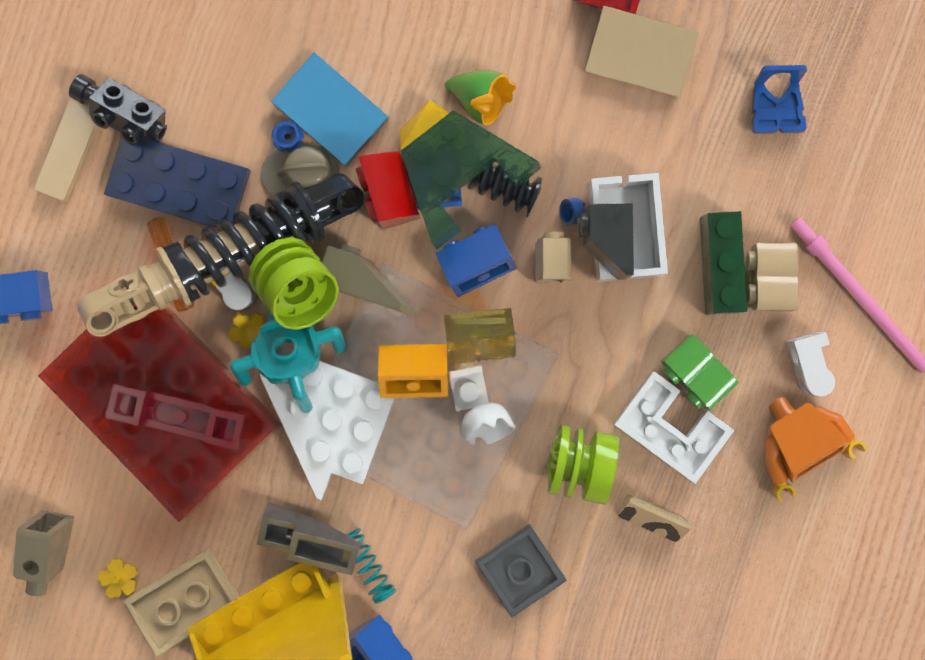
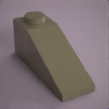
(363, 280)

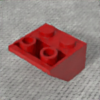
(389, 189)

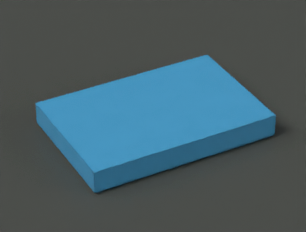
(330, 109)

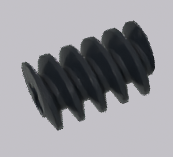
(500, 184)

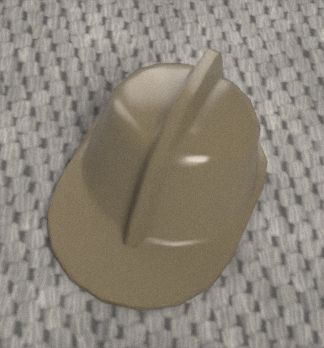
(305, 165)

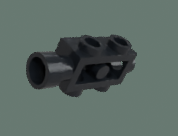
(121, 109)

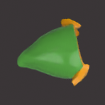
(482, 93)

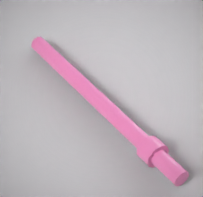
(817, 246)

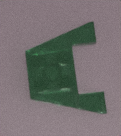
(451, 157)

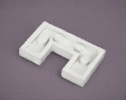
(685, 454)

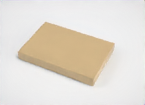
(641, 51)
(180, 600)

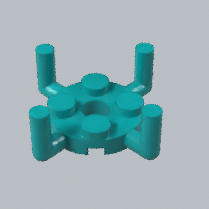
(288, 368)

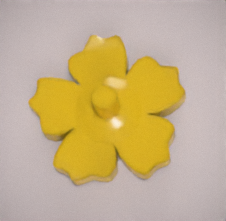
(246, 328)
(119, 578)

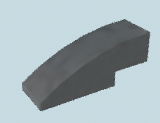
(307, 540)

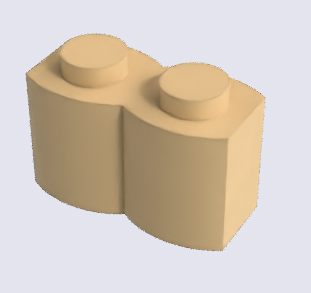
(553, 259)
(773, 277)

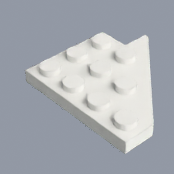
(340, 428)

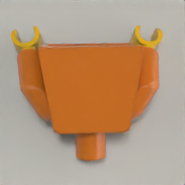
(804, 441)

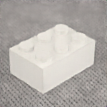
(648, 226)

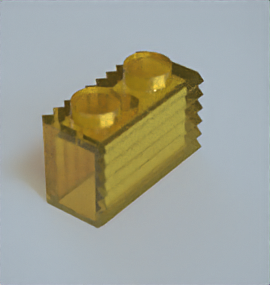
(480, 335)

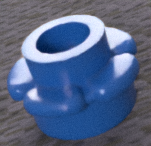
(281, 130)

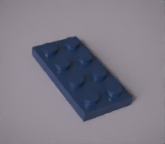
(177, 182)

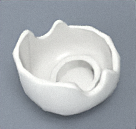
(487, 422)

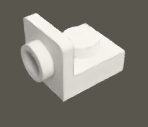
(468, 386)

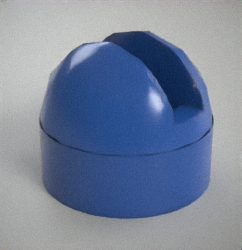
(571, 210)

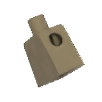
(41, 550)

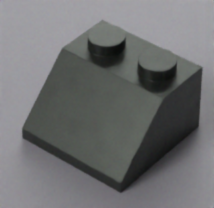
(609, 236)

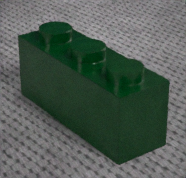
(723, 263)

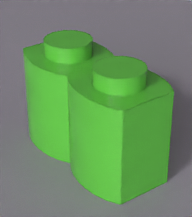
(698, 372)

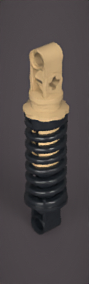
(181, 271)

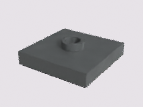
(520, 570)

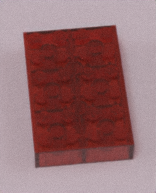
(166, 359)

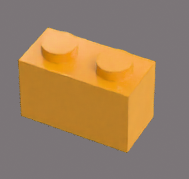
(413, 371)

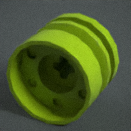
(293, 283)
(583, 464)

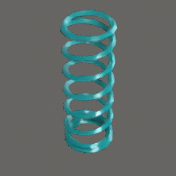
(387, 590)

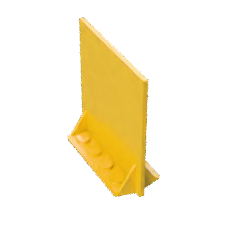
(284, 618)

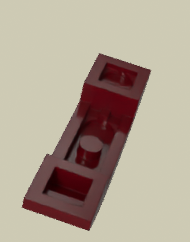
(176, 415)

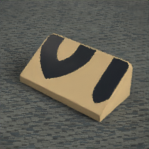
(653, 518)

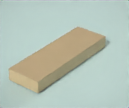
(67, 152)

